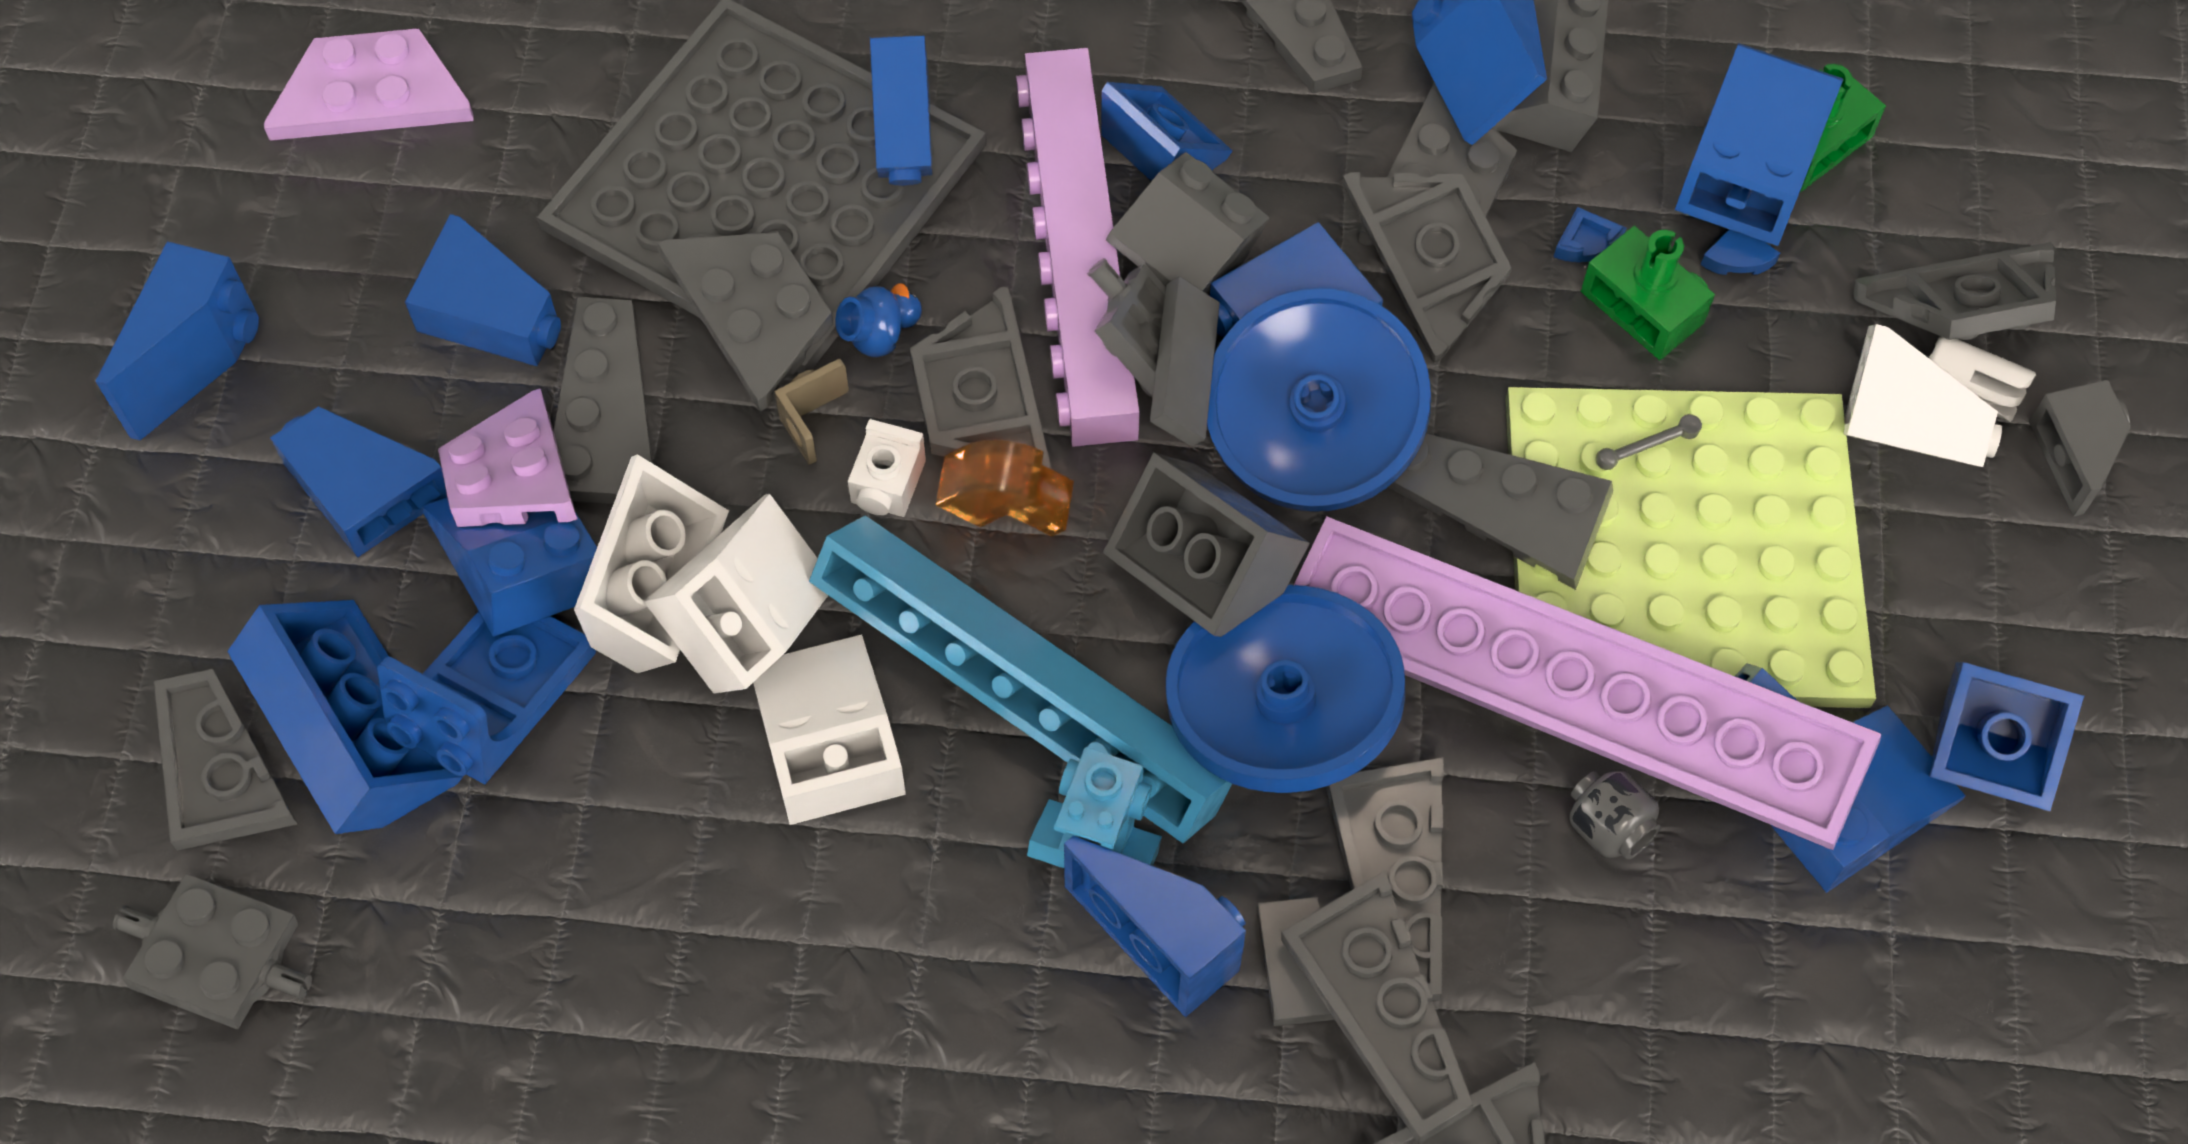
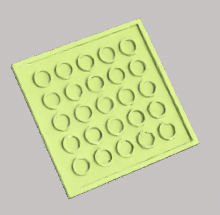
(1718, 539)

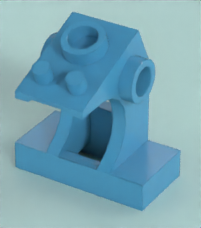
(1099, 805)

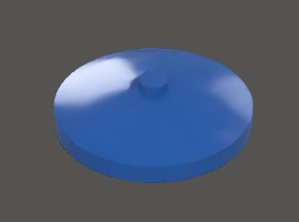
(1318, 399)
(1288, 693)

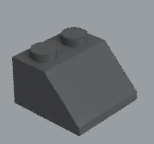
(1189, 225)

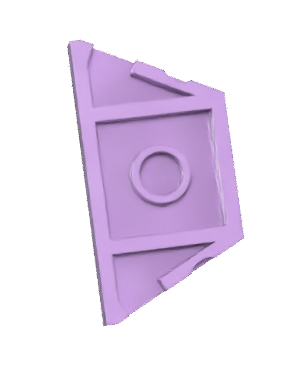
(367, 86)
(507, 468)

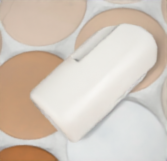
(1985, 374)

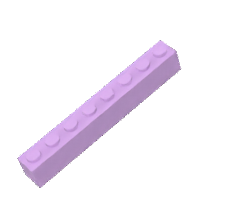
(1075, 221)

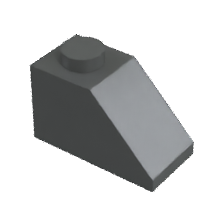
(2081, 438)

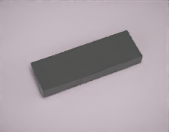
(1185, 362)

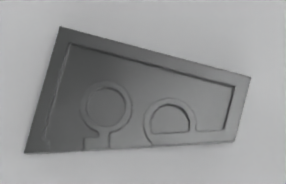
(211, 766)

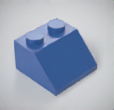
(2004, 735)

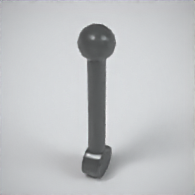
(1688, 428)

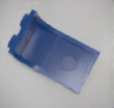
(481, 692)

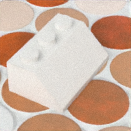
(646, 540)

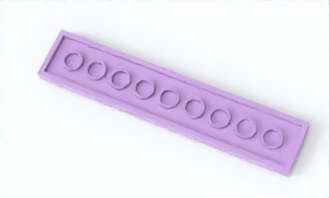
(1602, 686)

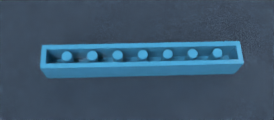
(1012, 668)

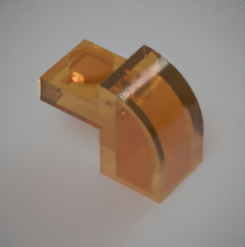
(1004, 479)

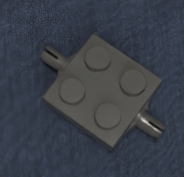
(1132, 319)
(211, 951)

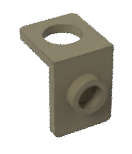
(805, 394)

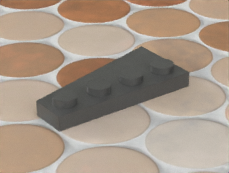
(1309, 40)
(601, 400)
(1396, 825)
(1372, 985)

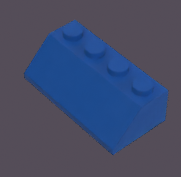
(322, 696)

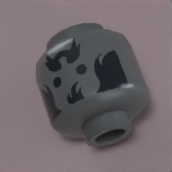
(1614, 814)

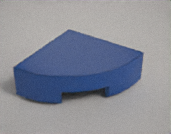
(1586, 237)
(1739, 254)

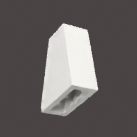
(1917, 405)

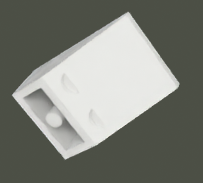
(741, 598)
(828, 730)

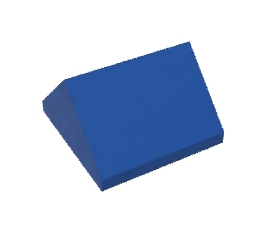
(1155, 128)

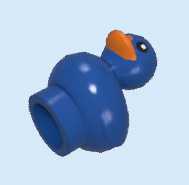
(876, 318)

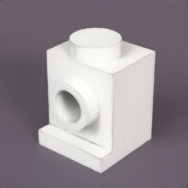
(887, 469)

